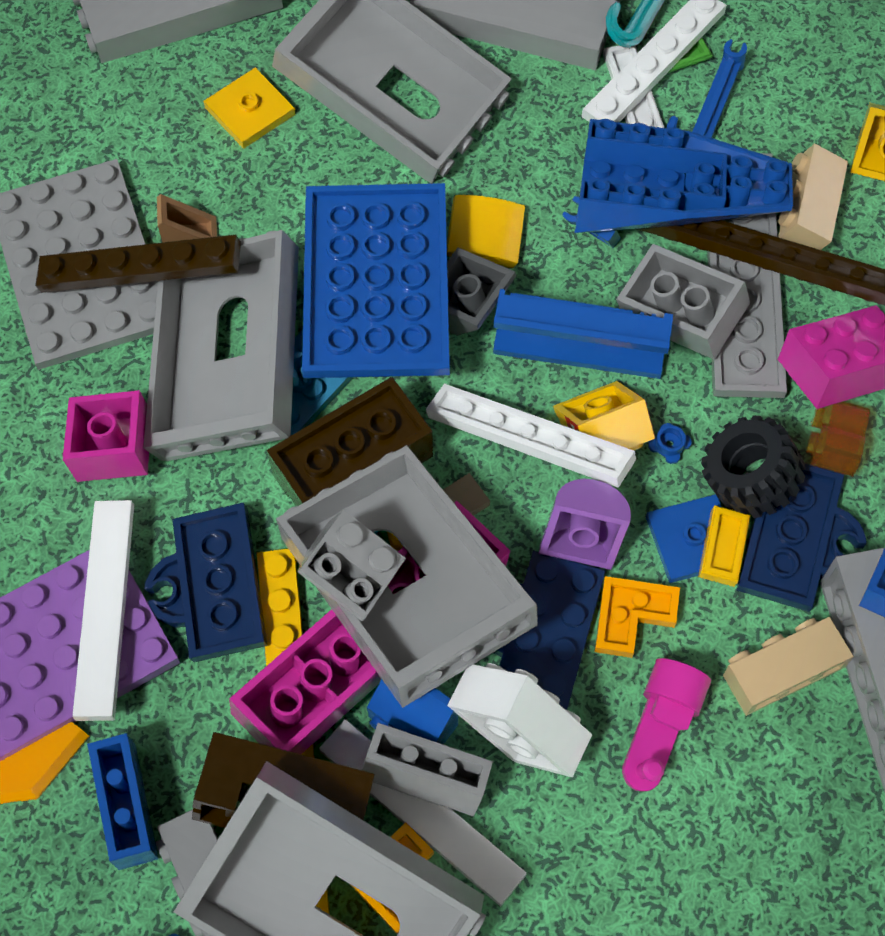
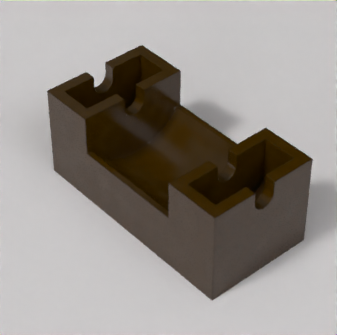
(349, 441)
(236, 762)

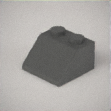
(473, 290)

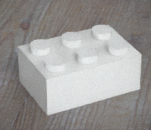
(520, 718)

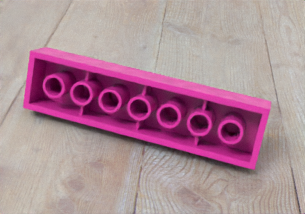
(321, 673)

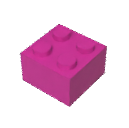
(106, 436)

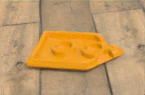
(33, 768)

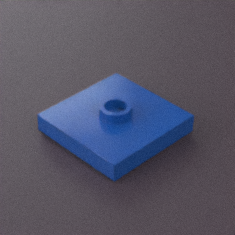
(681, 535)

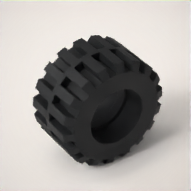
(739, 447)

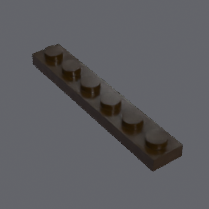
(139, 263)

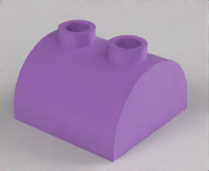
(586, 523)

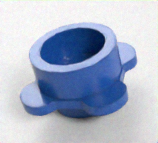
(674, 434)

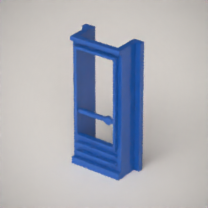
(581, 334)

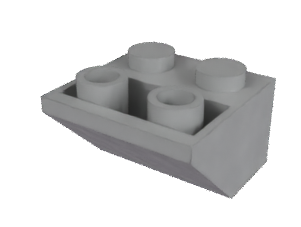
(350, 564)

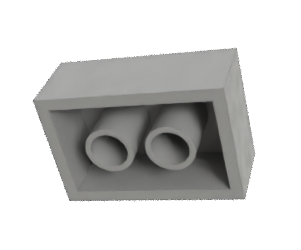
(702, 299)

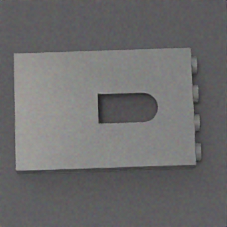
(139, 25)
(546, 28)
(352, 44)
(231, 402)
(444, 619)
(284, 855)

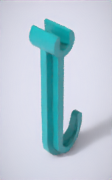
(636, 27)

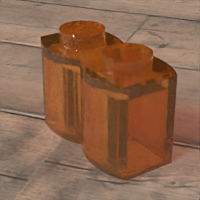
(838, 437)

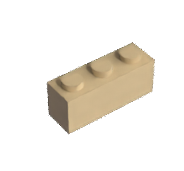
(816, 198)
(787, 664)

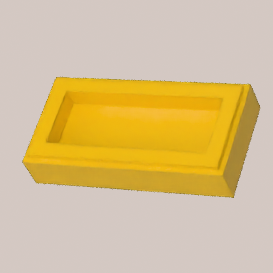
(724, 546)

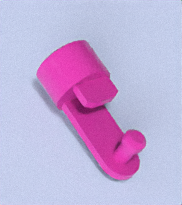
(673, 697)

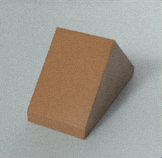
(183, 222)

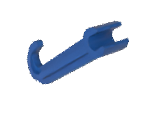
(719, 91)

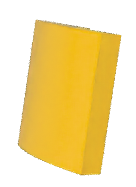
(486, 228)

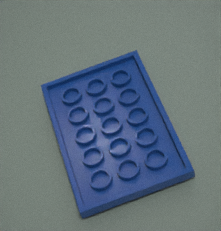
(375, 281)

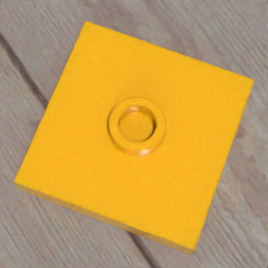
(249, 108)

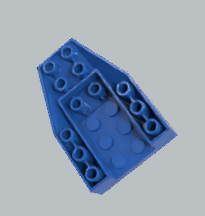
(673, 178)

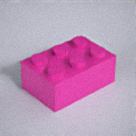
(837, 356)

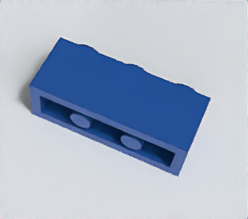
(122, 802)

